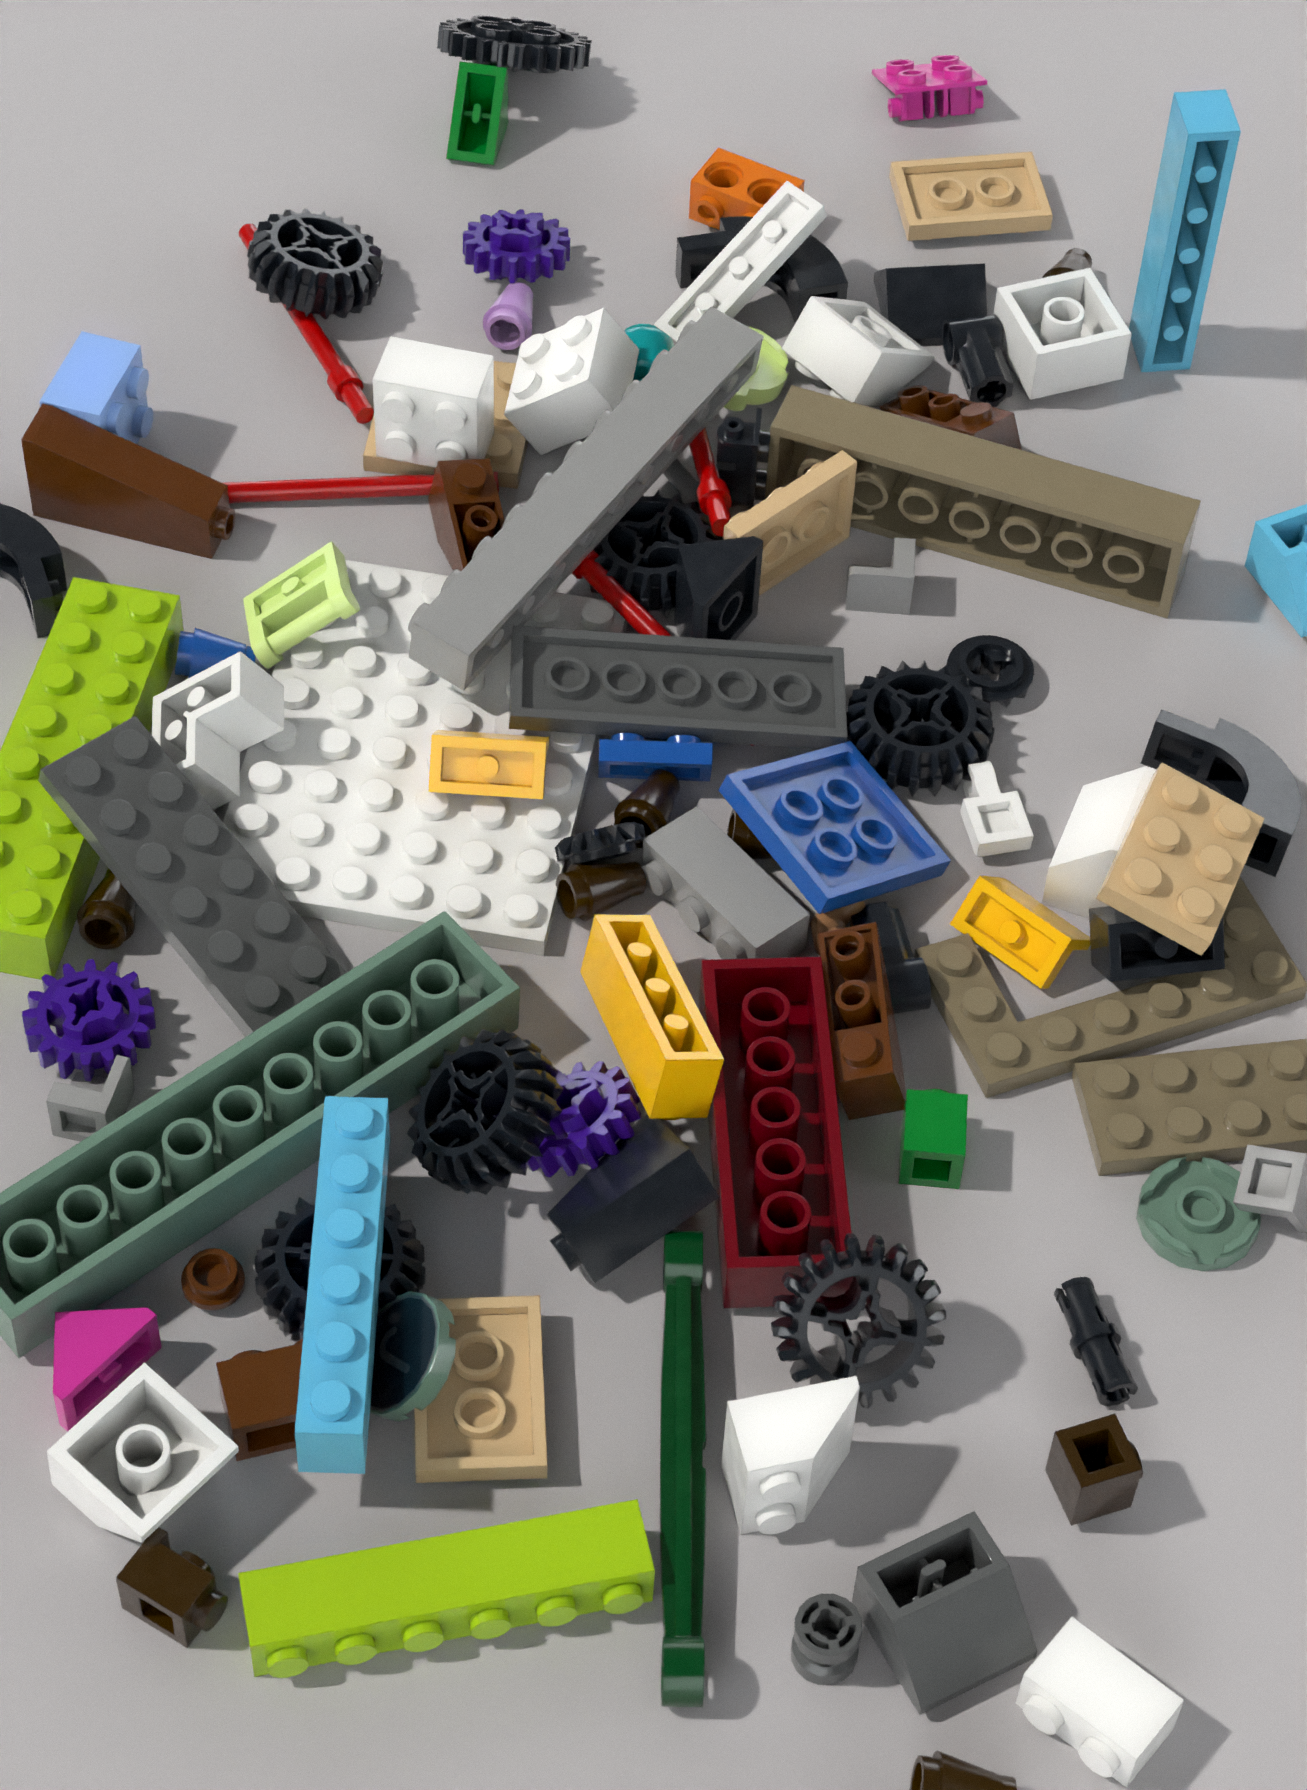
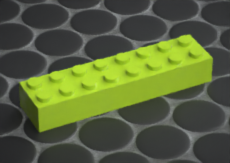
(97, 669)

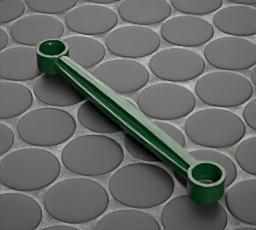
(682, 1472)

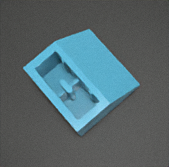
(1280, 563)

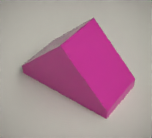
(97, 1354)

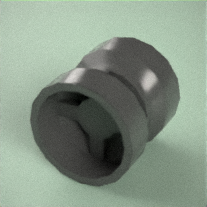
(822, 1655)

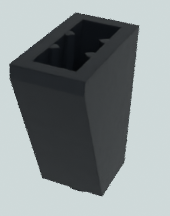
(629, 1200)

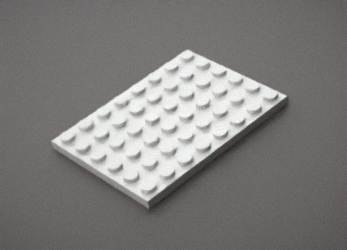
(343, 796)

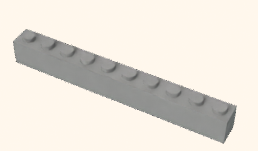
(582, 498)

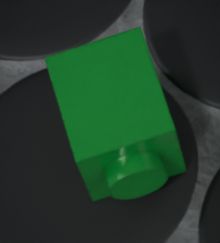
(933, 1138)

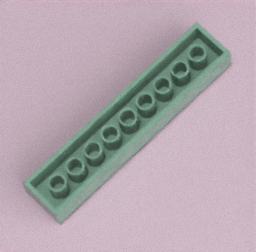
(237, 1126)

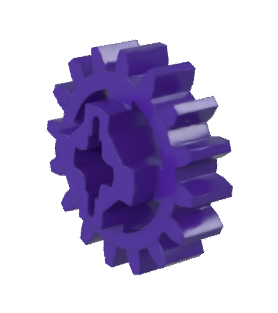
(516, 246)
(88, 1019)
(594, 1116)

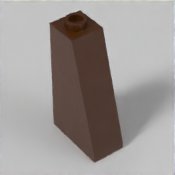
(121, 488)

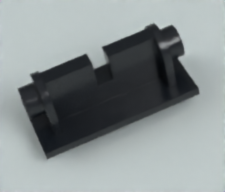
(743, 447)

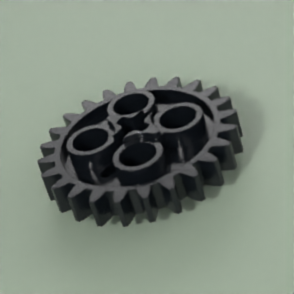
(514, 44)

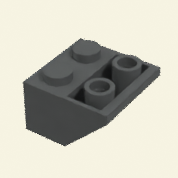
(944, 1612)

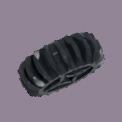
(314, 263)
(645, 544)
(918, 716)
(485, 1112)
(285, 1265)
(884, 1329)

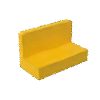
(488, 764)
(1018, 929)

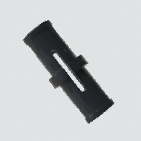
(1095, 1341)

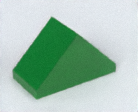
(478, 114)

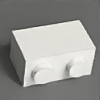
(1098, 1702)

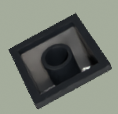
(926, 296)
(717, 587)

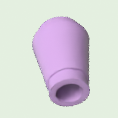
(510, 317)

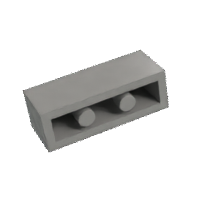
(722, 890)

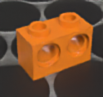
(733, 187)

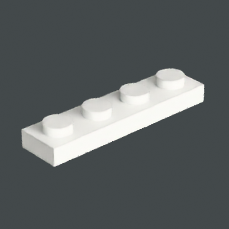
(747, 259)

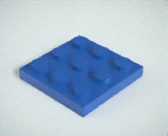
(834, 826)

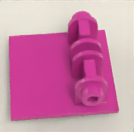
(915, 87)

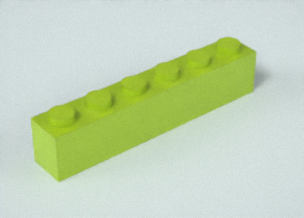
(446, 1588)

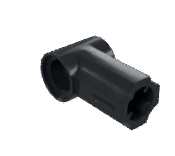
(977, 350)
(905, 974)

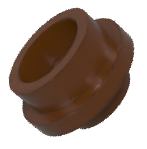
(212, 1279)

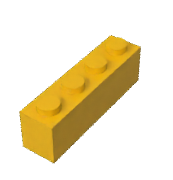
(651, 1017)

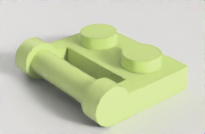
(298, 604)

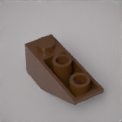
(956, 414)
(464, 507)
(861, 1022)

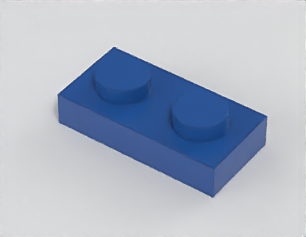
(634, 758)

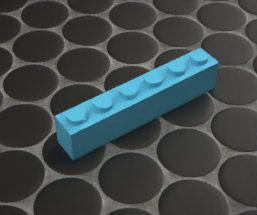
(1183, 229)
(343, 1287)

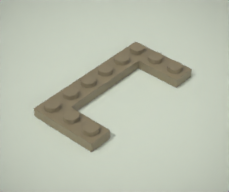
(1021, 1053)

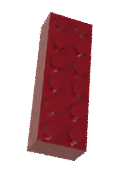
(773, 1124)

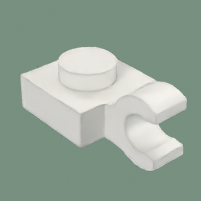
(993, 818)

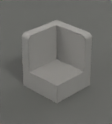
(883, 588)
(88, 1106)
(1274, 1184)

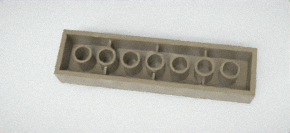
(993, 501)

